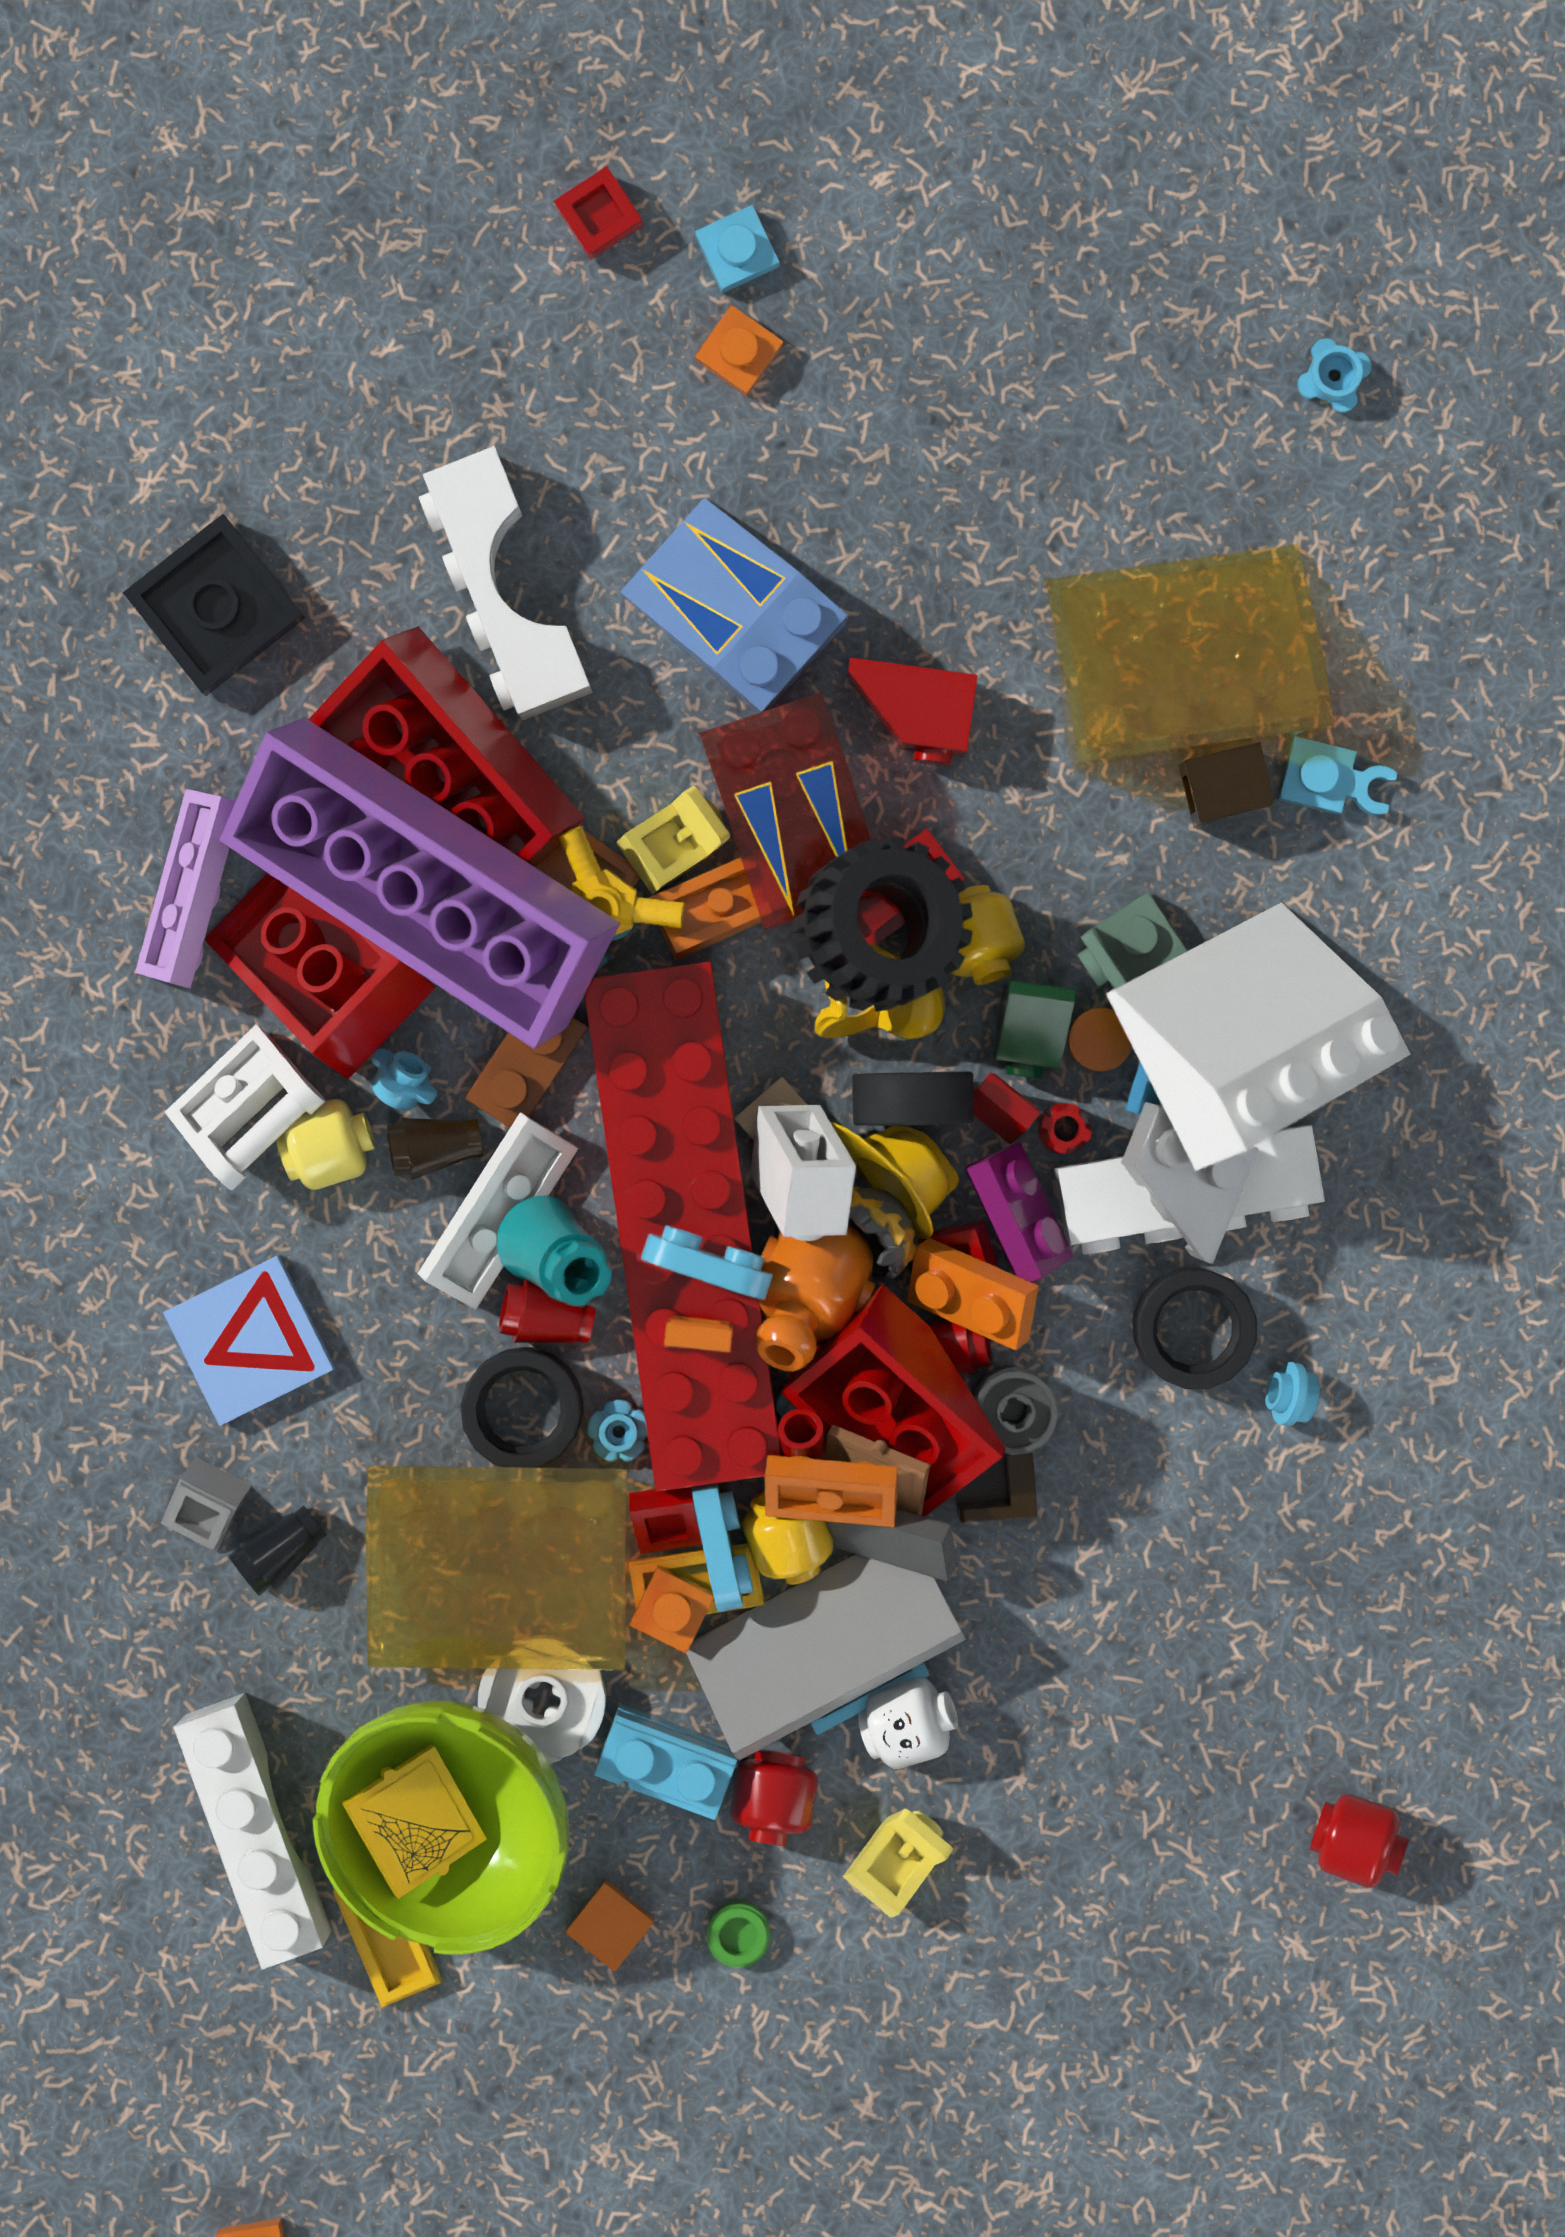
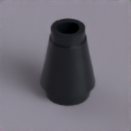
(276, 1550)

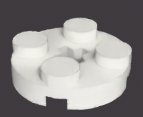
(561, 1728)

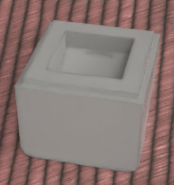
(205, 1504)

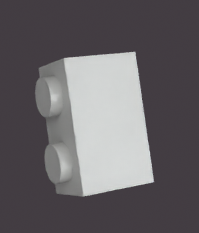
(802, 1171)

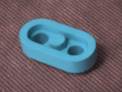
(735, 1271)
(727, 1573)

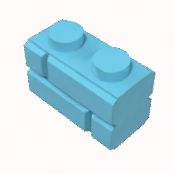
(666, 1761)

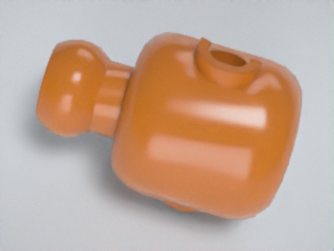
(811, 1294)

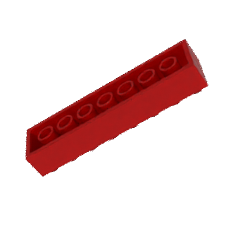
(680, 1168)

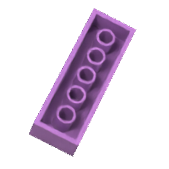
(418, 881)

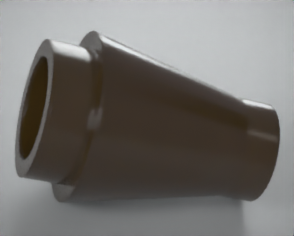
(431, 1144)

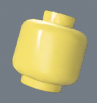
(326, 1145)

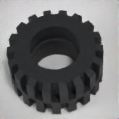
(926, 902)

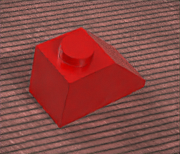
(919, 706)

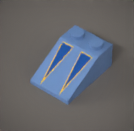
(735, 607)

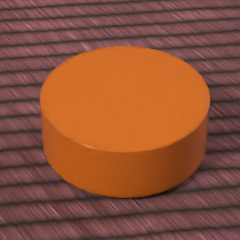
(1098, 1040)

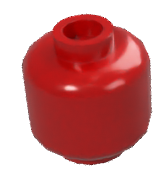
(774, 1796)
(1358, 1840)

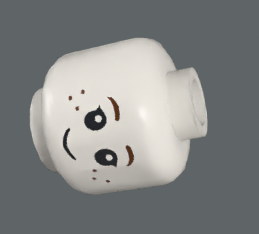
(908, 1723)

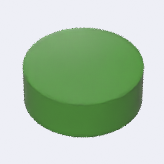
(738, 1934)

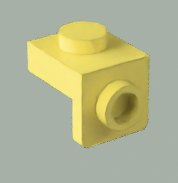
(674, 839)
(898, 1860)

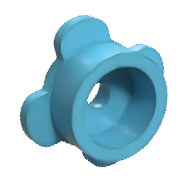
(1329, 357)
(402, 1079)

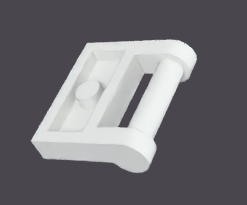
(232, 1095)

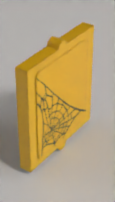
(414, 1821)

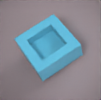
(737, 249)

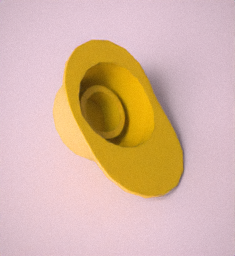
(905, 1166)

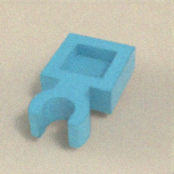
(1324, 776)

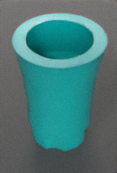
(550, 1248)

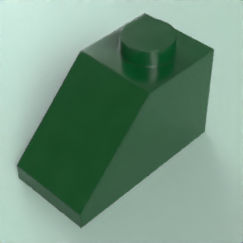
(1032, 1028)

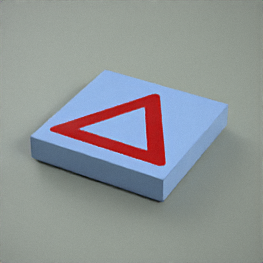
(249, 1340)

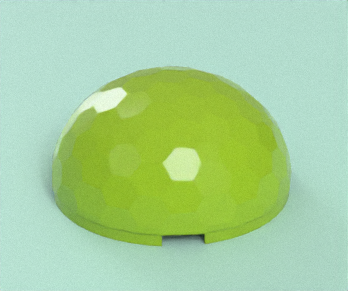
(513, 1796)

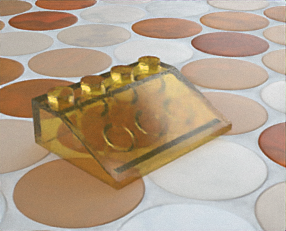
(1188, 656)
(497, 1567)

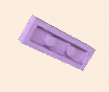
(187, 890)

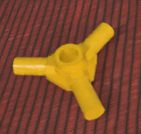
(612, 893)

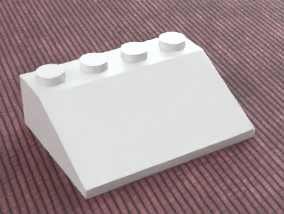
(1254, 1033)

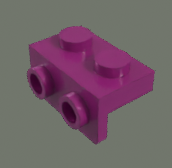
(1019, 1213)

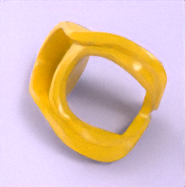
(906, 1021)

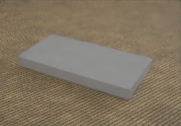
(819, 1648)

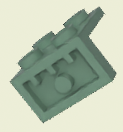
(1130, 943)

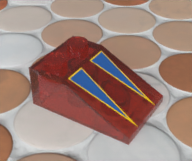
(784, 800)

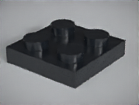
(214, 605)

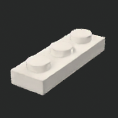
(521, 1168)

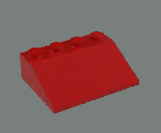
(438, 736)

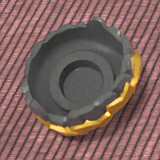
(887, 1230)

